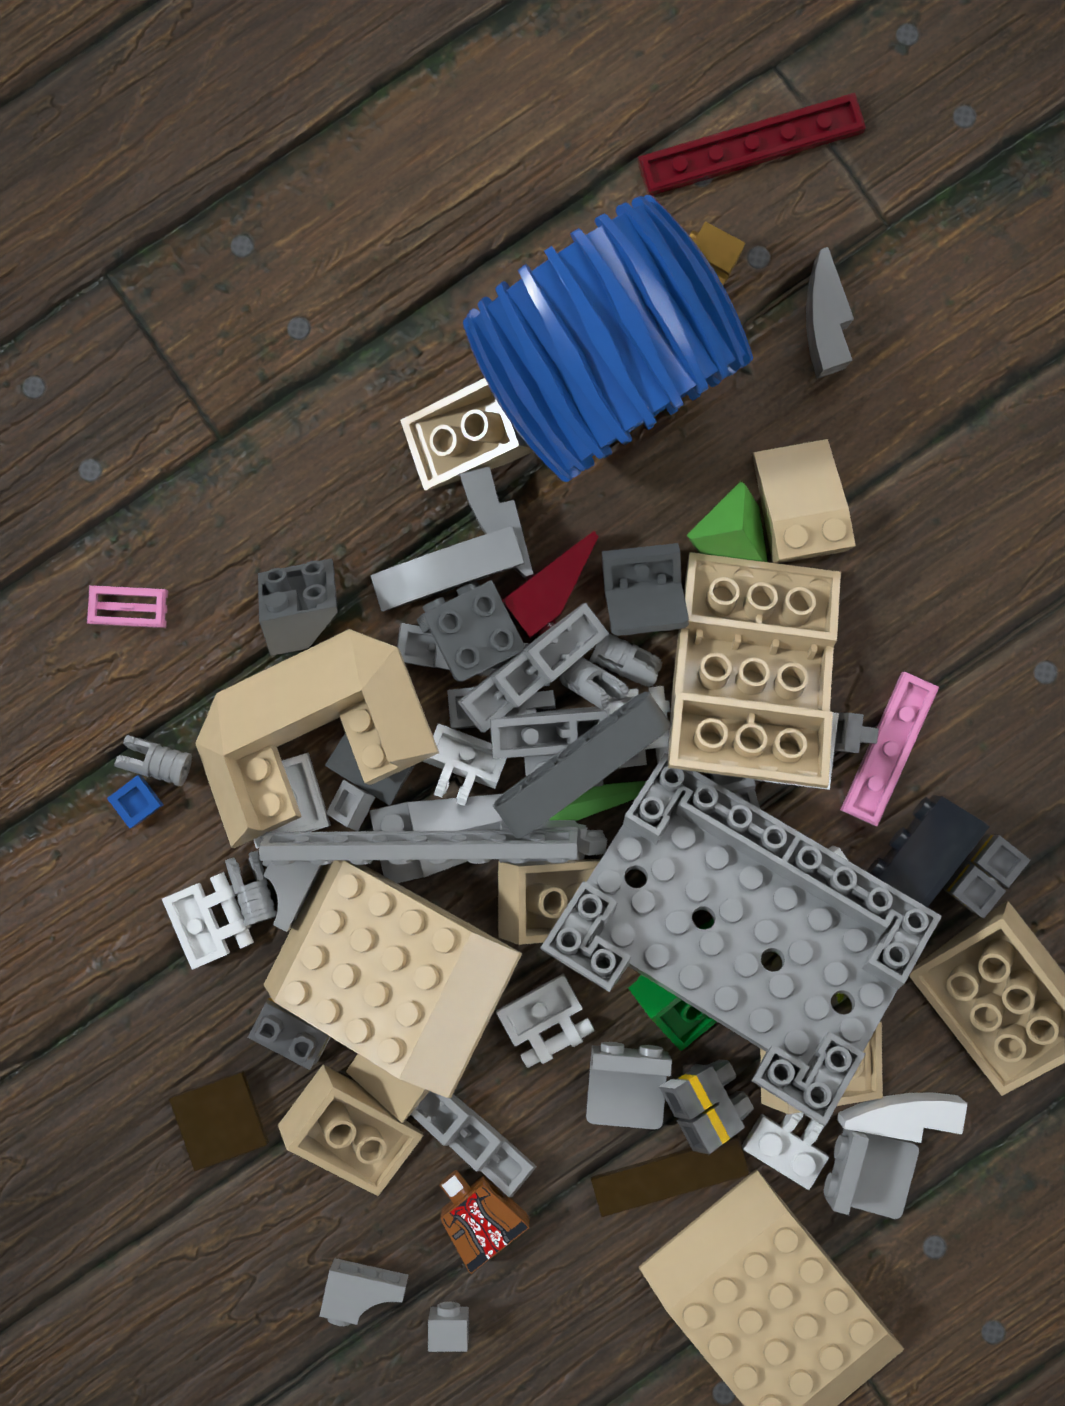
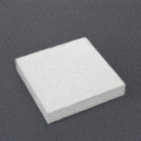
(307, 795)

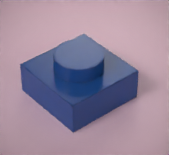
(135, 801)

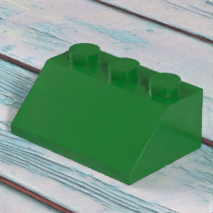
(671, 1014)

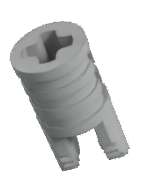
(627, 660)
(593, 683)
(159, 761)
(253, 897)

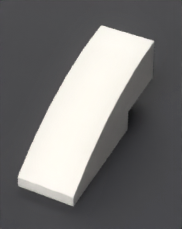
(906, 1115)

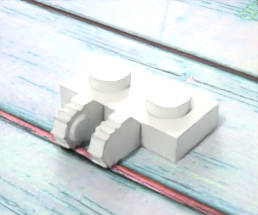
(465, 757)
(786, 1151)

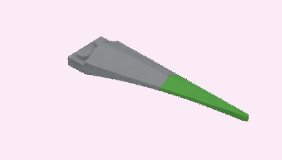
(477, 815)

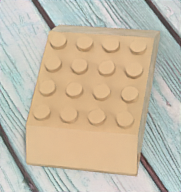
(391, 975)
(768, 1303)

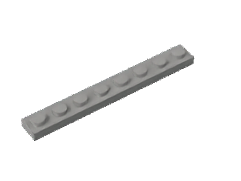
(405, 846)

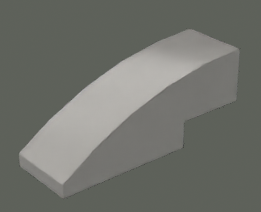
(826, 317)
(492, 514)

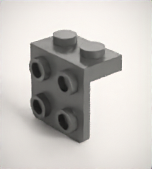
(644, 589)
(472, 629)

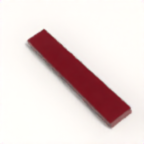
(751, 144)

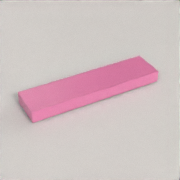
(887, 758)

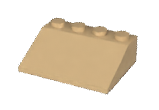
(999, 997)

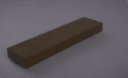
(667, 1177)

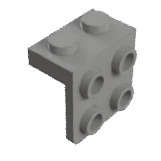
(626, 1085)
(871, 1173)

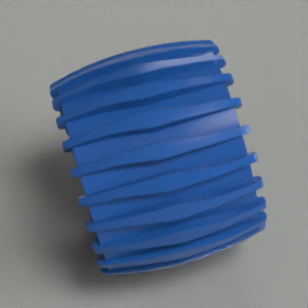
(606, 336)

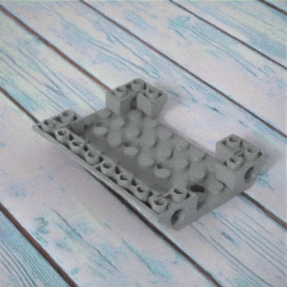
(766, 894)

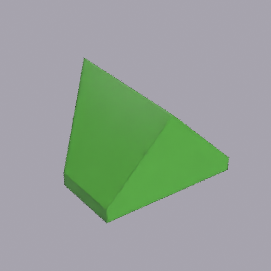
(732, 528)

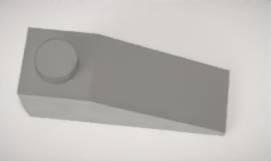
(542, 731)

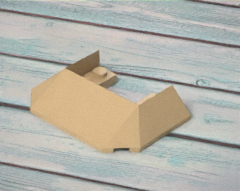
(337, 678)

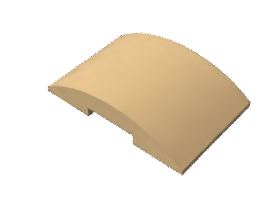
(755, 671)

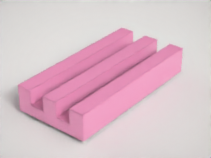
(159, 608)

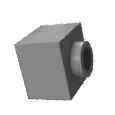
(448, 1328)

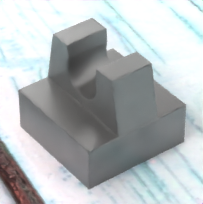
(852, 733)

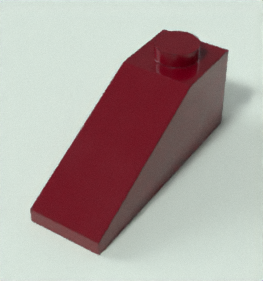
(546, 594)

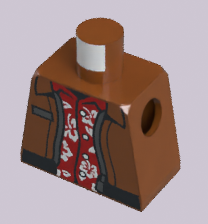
(480, 1219)

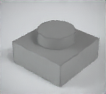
(350, 805)

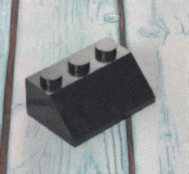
(929, 849)

